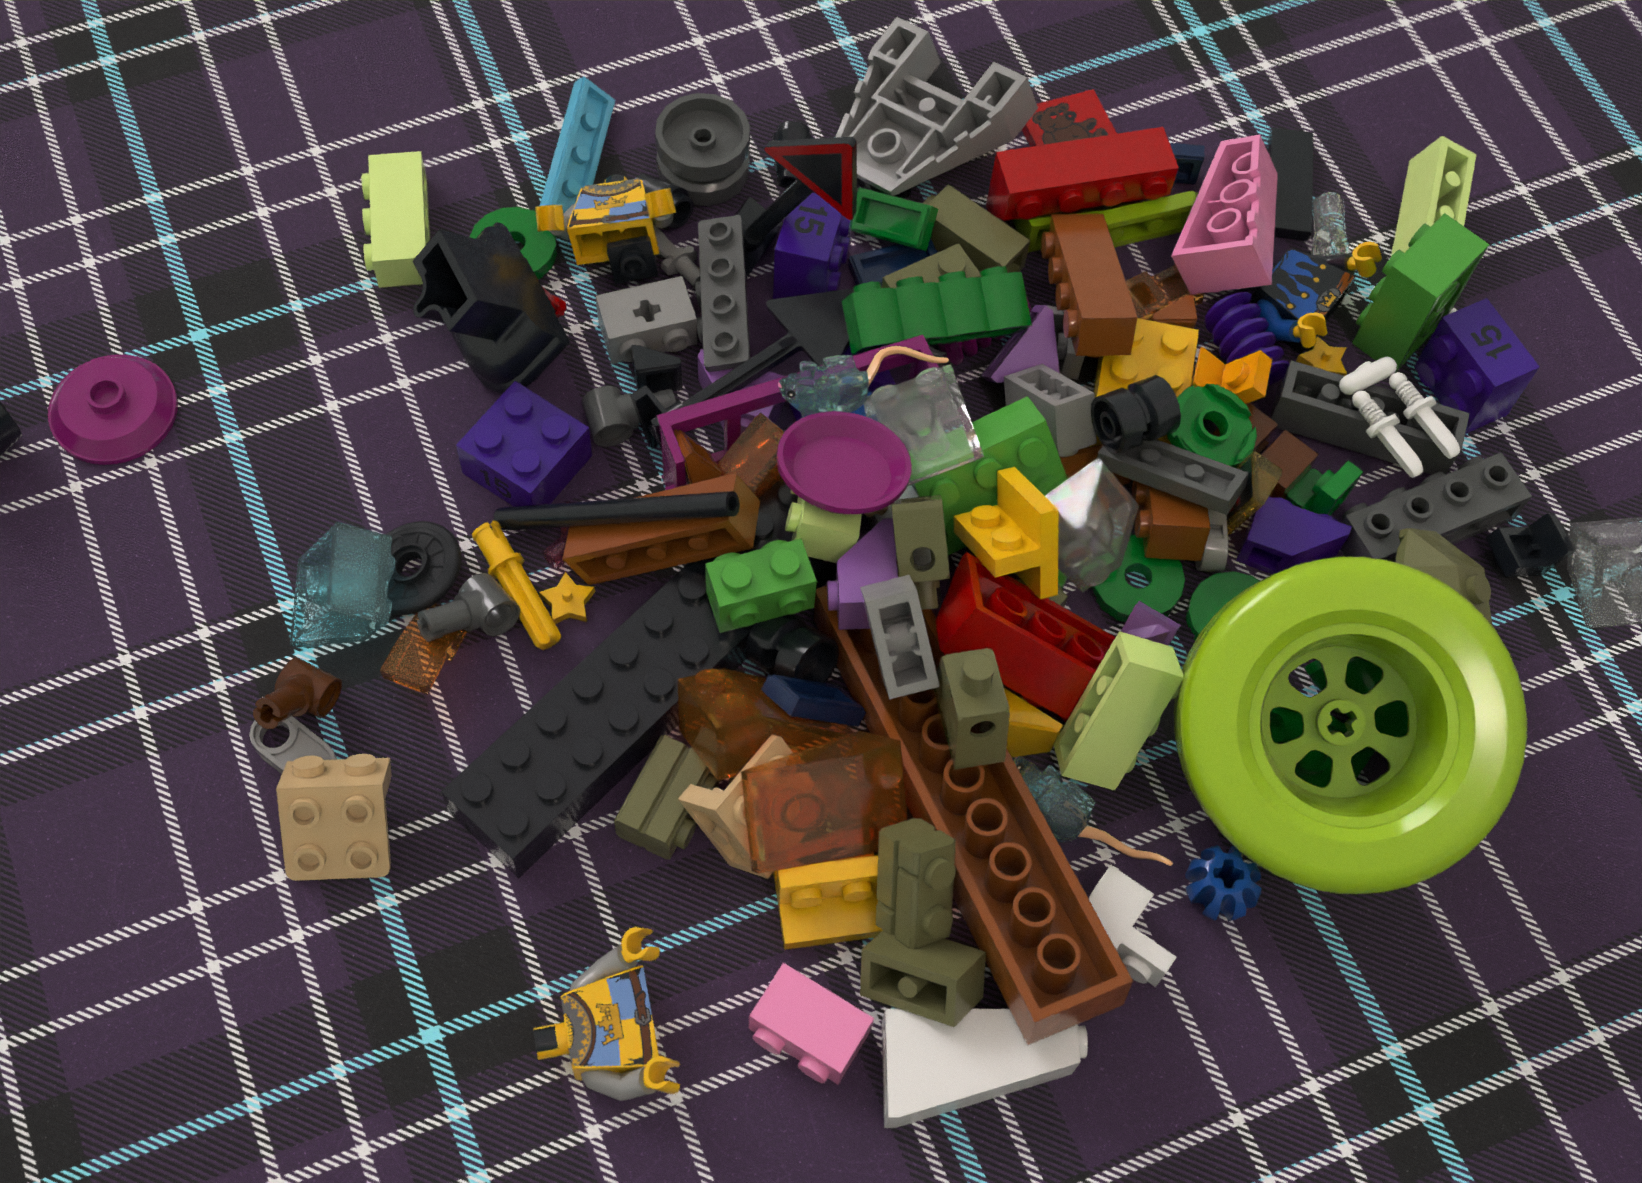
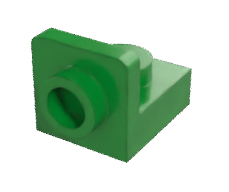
(1325, 491)

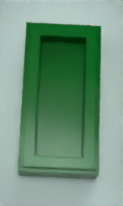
(894, 219)

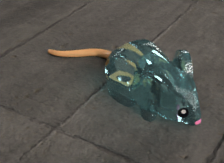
(838, 382)
(1069, 809)

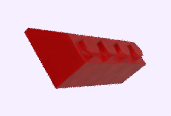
(1081, 174)
(1036, 642)

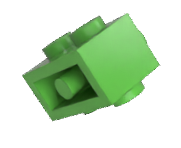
(760, 584)

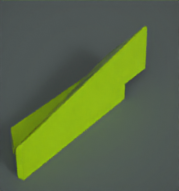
(1125, 221)

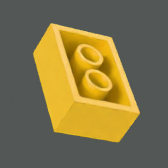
(1156, 350)

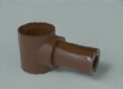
(297, 691)

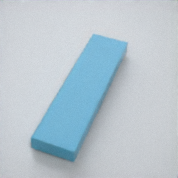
(578, 144)

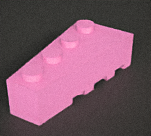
(1231, 221)

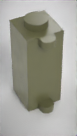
(978, 232)

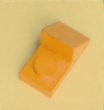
(1243, 376)

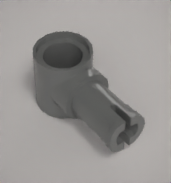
(613, 415)
(478, 605)

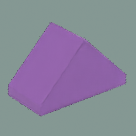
(1028, 348)

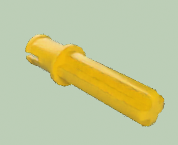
(508, 569)

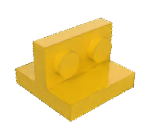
(1015, 534)
(828, 901)

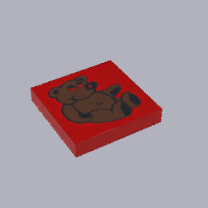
(1068, 120)

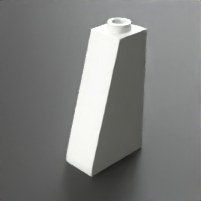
(985, 1056)

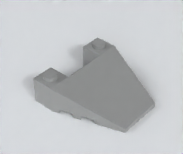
(919, 131)

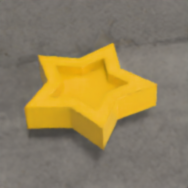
(1324, 357)
(567, 599)

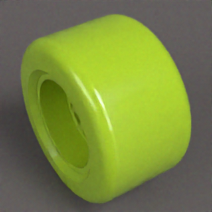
(1443, 776)

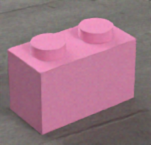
(809, 1025)

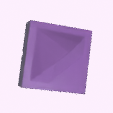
(1150, 625)

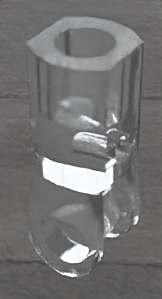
(1329, 225)

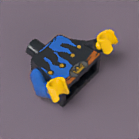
(1309, 291)

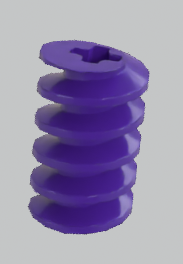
(1241, 332)

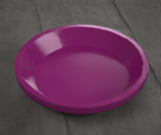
(112, 409)
(843, 462)

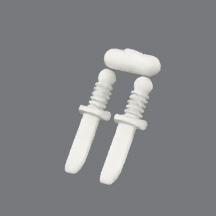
(1384, 427)

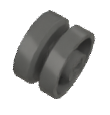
(703, 147)

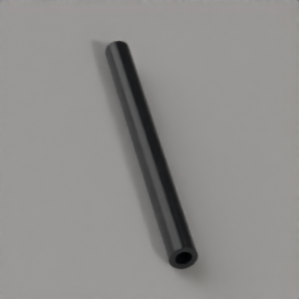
(619, 511)

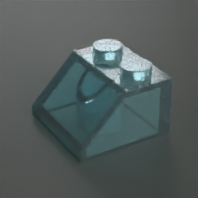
(342, 587)

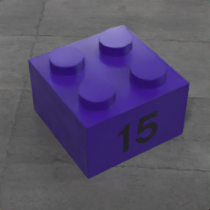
(811, 249)
(1476, 364)
(524, 448)

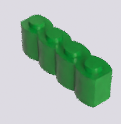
(941, 311)

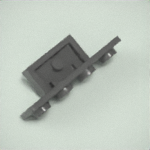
(722, 293)

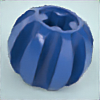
(1211, 891)

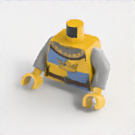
(608, 214)
(611, 1026)

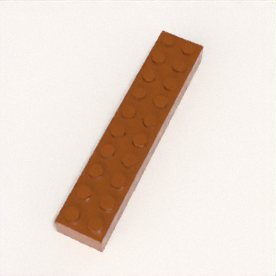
(1009, 868)

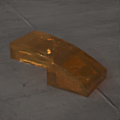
(1157, 292)
(418, 662)

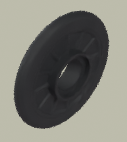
(438, 570)

